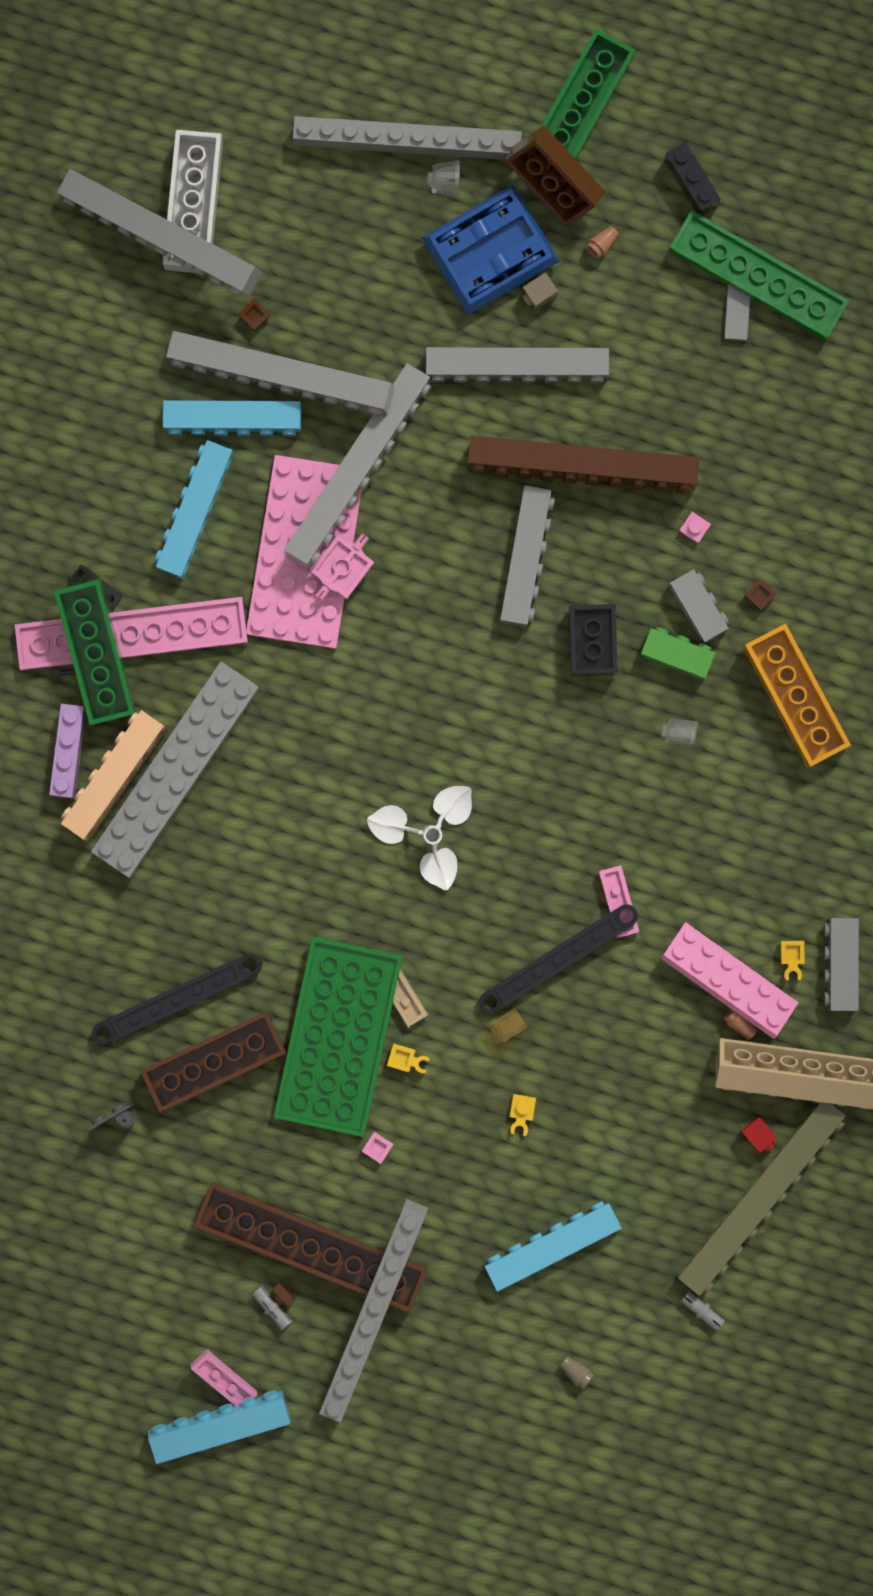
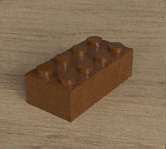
(554, 176)

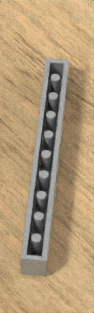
(404, 138)
(159, 232)
(280, 372)
(356, 468)
(373, 1310)

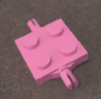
(342, 567)

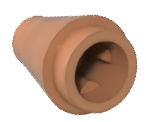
(601, 243)
(740, 1024)

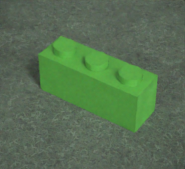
(677, 653)

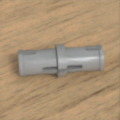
(272, 1308)
(702, 1310)

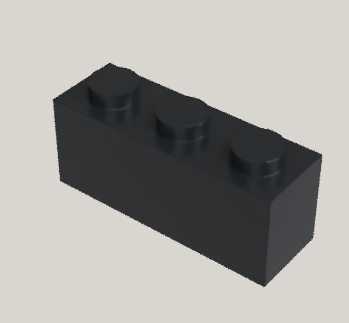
(692, 179)

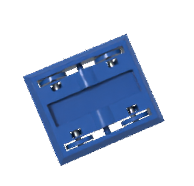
(490, 249)

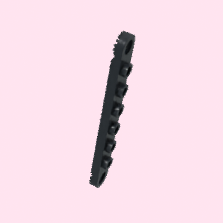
(558, 959)
(176, 999)

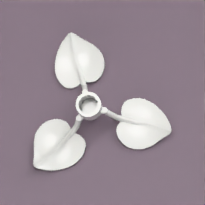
(436, 867)

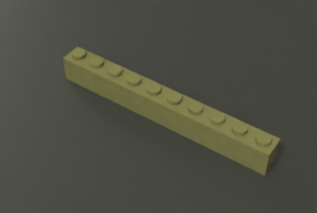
(761, 1196)

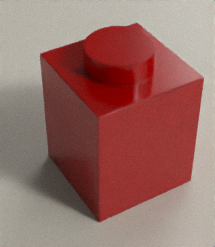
(759, 1135)

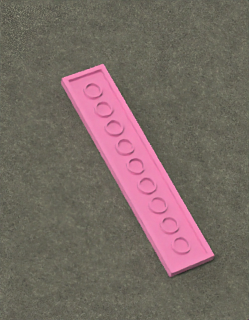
(142, 632)

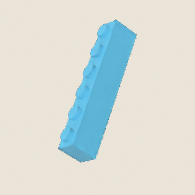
(232, 417)
(194, 509)
(552, 1246)
(219, 1426)

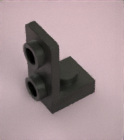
(84, 574)

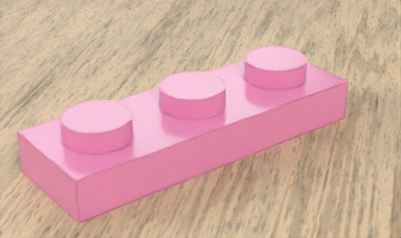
(617, 895)
(222, 1378)

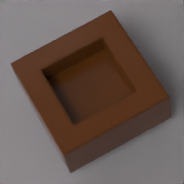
(254, 315)
(760, 594)
(282, 1294)

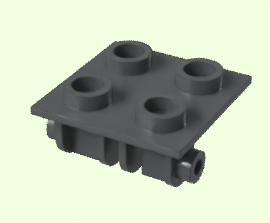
(121, 1113)

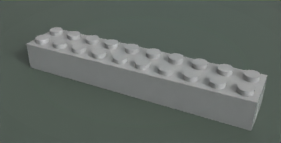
(175, 770)

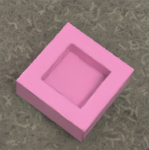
(694, 527)
(377, 1147)

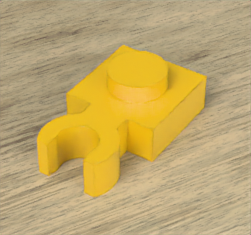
(792, 954)
(403, 1058)
(522, 1109)

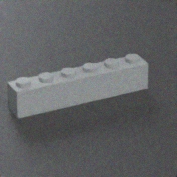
(526, 555)

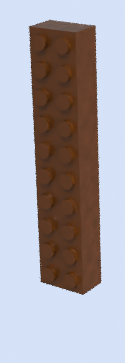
(583, 464)
(302, 1243)

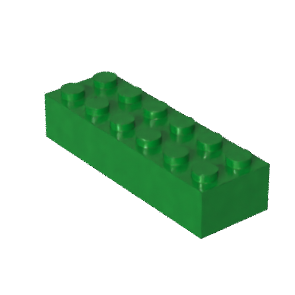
(588, 91)
(95, 651)

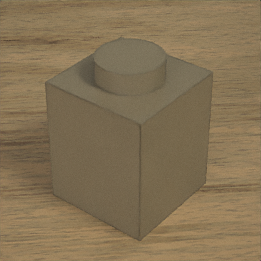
(539, 292)

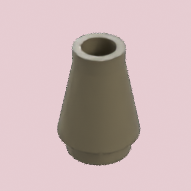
(578, 1373)

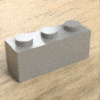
(699, 606)

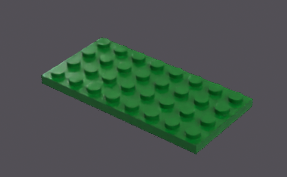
(338, 1036)

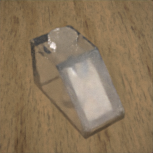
(445, 178)
(680, 732)

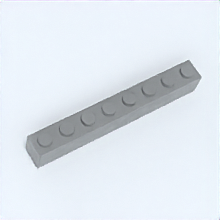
(517, 363)

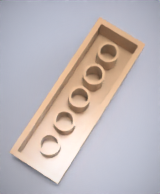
(114, 775)

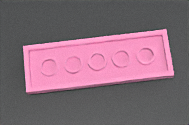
(729, 980)

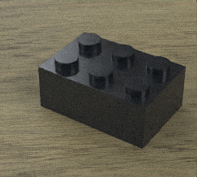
(593, 640)

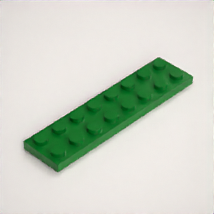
(758, 275)

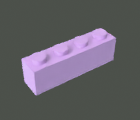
(67, 751)

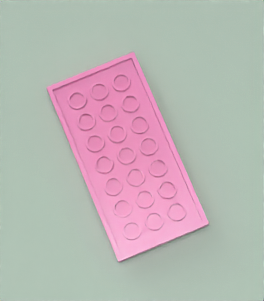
(284, 591)

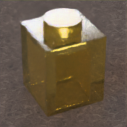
(508, 1025)

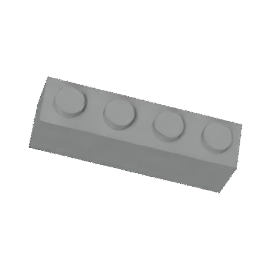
(842, 964)

